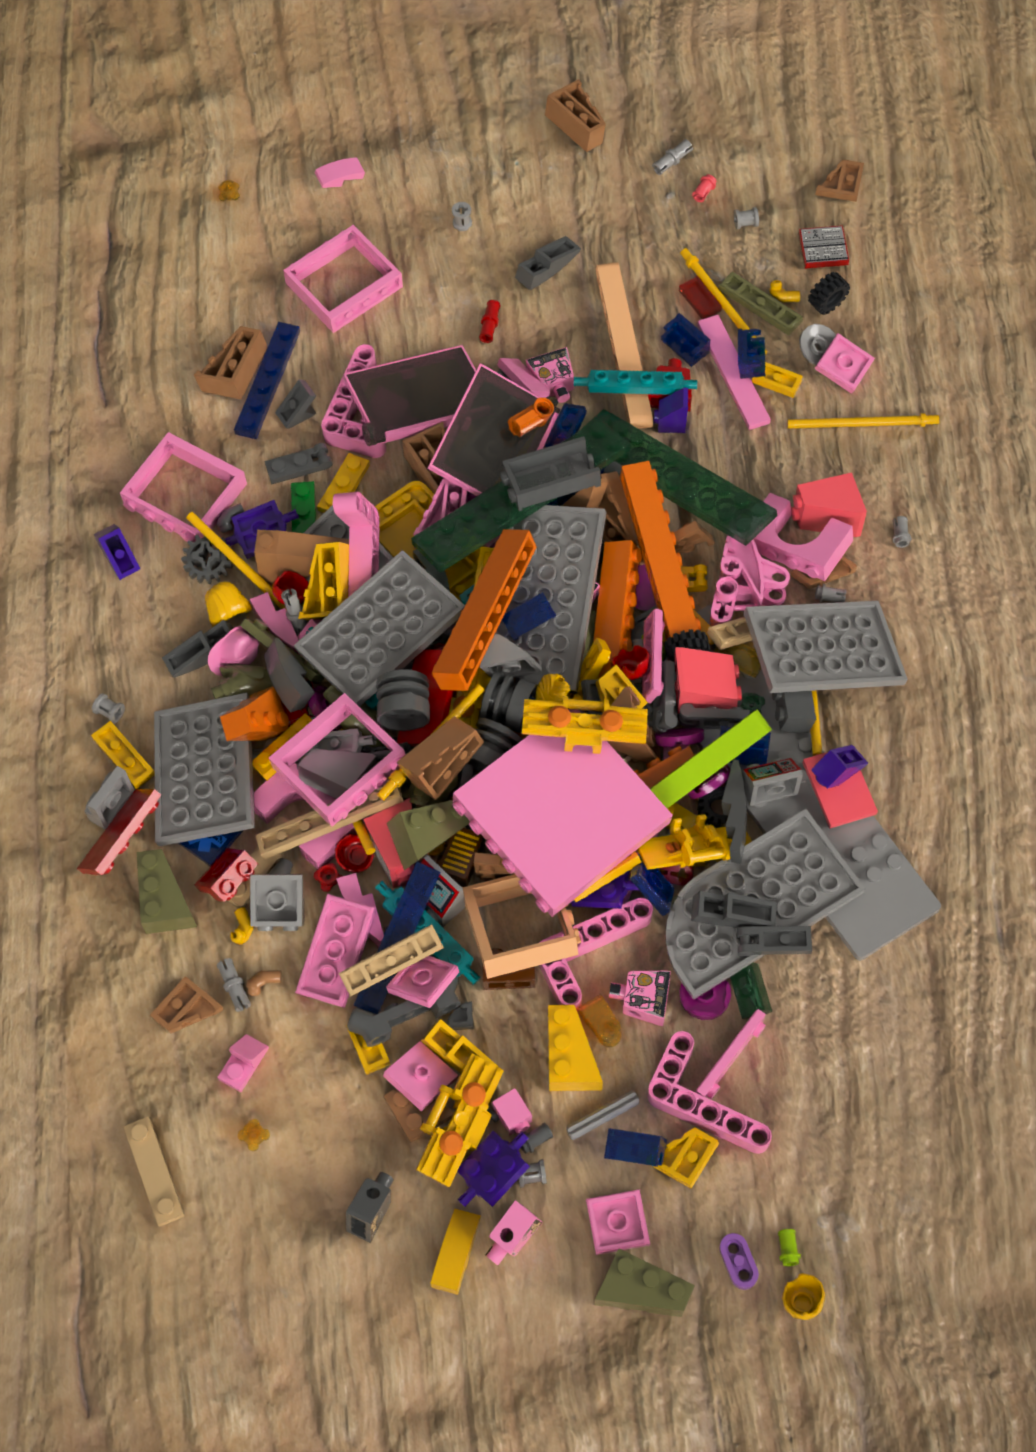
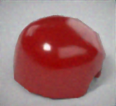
(290, 580)
(633, 662)
(351, 854)

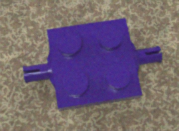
(259, 518)
(609, 895)
(492, 1168)

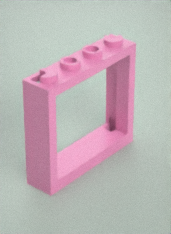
(359, 302)
(174, 445)
(316, 731)

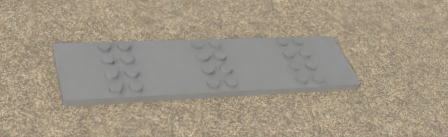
(894, 891)

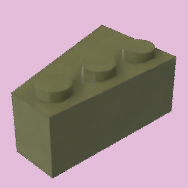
(424, 829)
(160, 896)
(643, 1287)

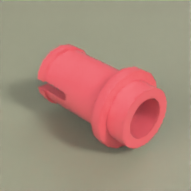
(707, 184)

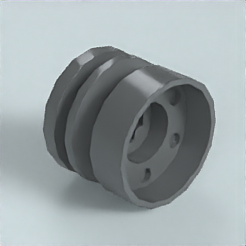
(403, 700)
(503, 700)
(497, 741)

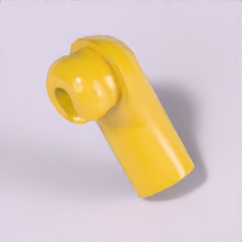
(782, 295)
(244, 929)

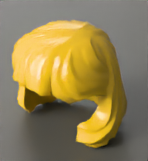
(224, 602)
(553, 688)

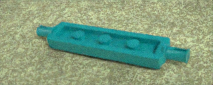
(634, 382)
(452, 950)

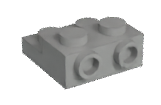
(110, 798)
(276, 901)

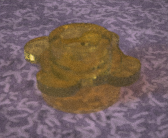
(228, 190)
(253, 1127)

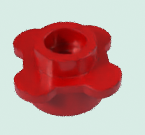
(327, 870)

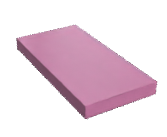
(335, 947)

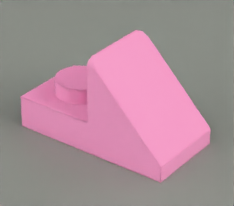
(244, 1059)

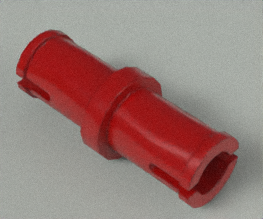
(489, 321)

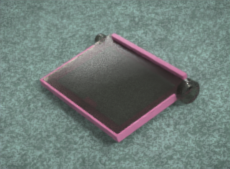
(410, 393)
(480, 432)

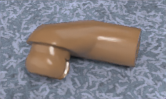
(261, 978)

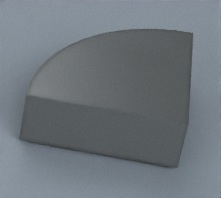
(461, 1017)

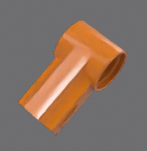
(531, 417)

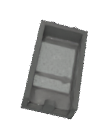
(549, 473)

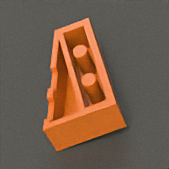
(256, 718)

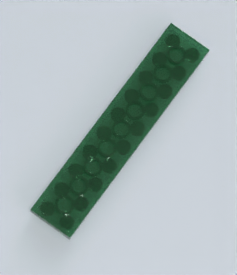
(693, 485)
(492, 510)

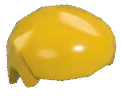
(804, 1297)

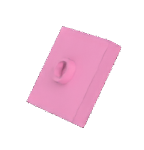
(844, 363)
(423, 981)
(420, 1075)
(617, 1222)

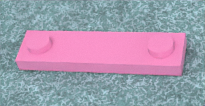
(652, 641)
(753, 1027)

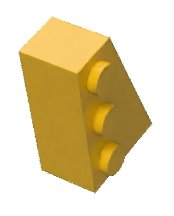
(328, 580)
(570, 1055)

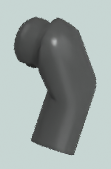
(225, 517)

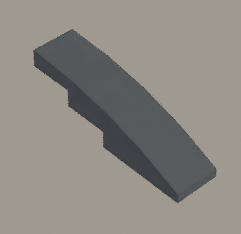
(735, 808)

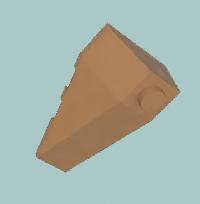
(285, 550)
(642, 752)

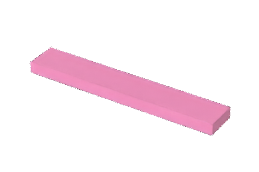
(727, 363)

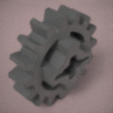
(198, 554)

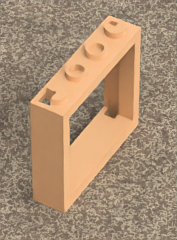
(520, 958)

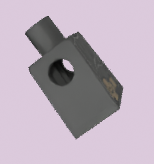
(369, 1207)

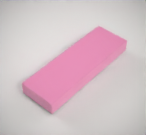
(522, 376)

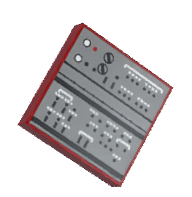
(823, 247)

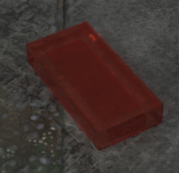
(700, 298)

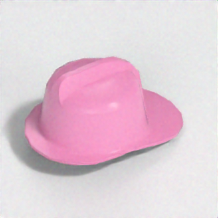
(234, 648)

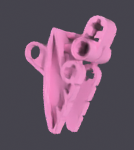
(745, 581)

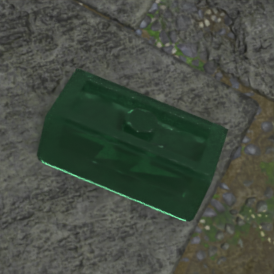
(750, 991)

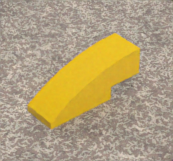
(451, 1046)
(455, 1251)

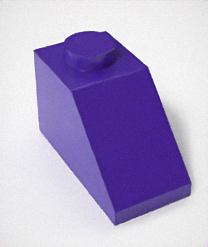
(672, 412)
(117, 551)
(838, 766)

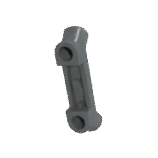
(377, 1027)

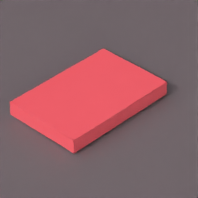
(844, 802)

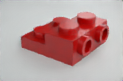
(227, 874)

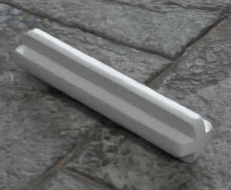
(602, 1115)

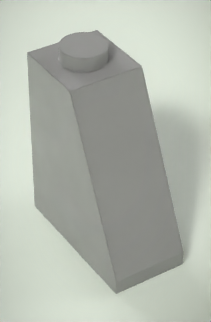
(334, 770)

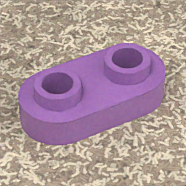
(738, 1262)

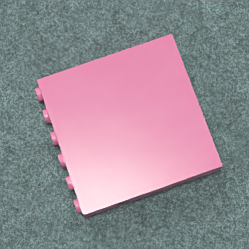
(560, 815)

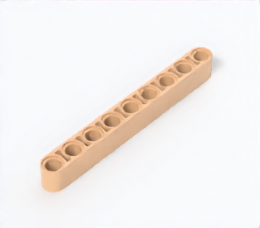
(622, 340)

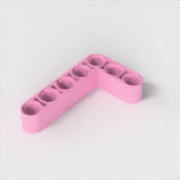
(343, 402)
(363, 536)
(608, 932)
(699, 1103)

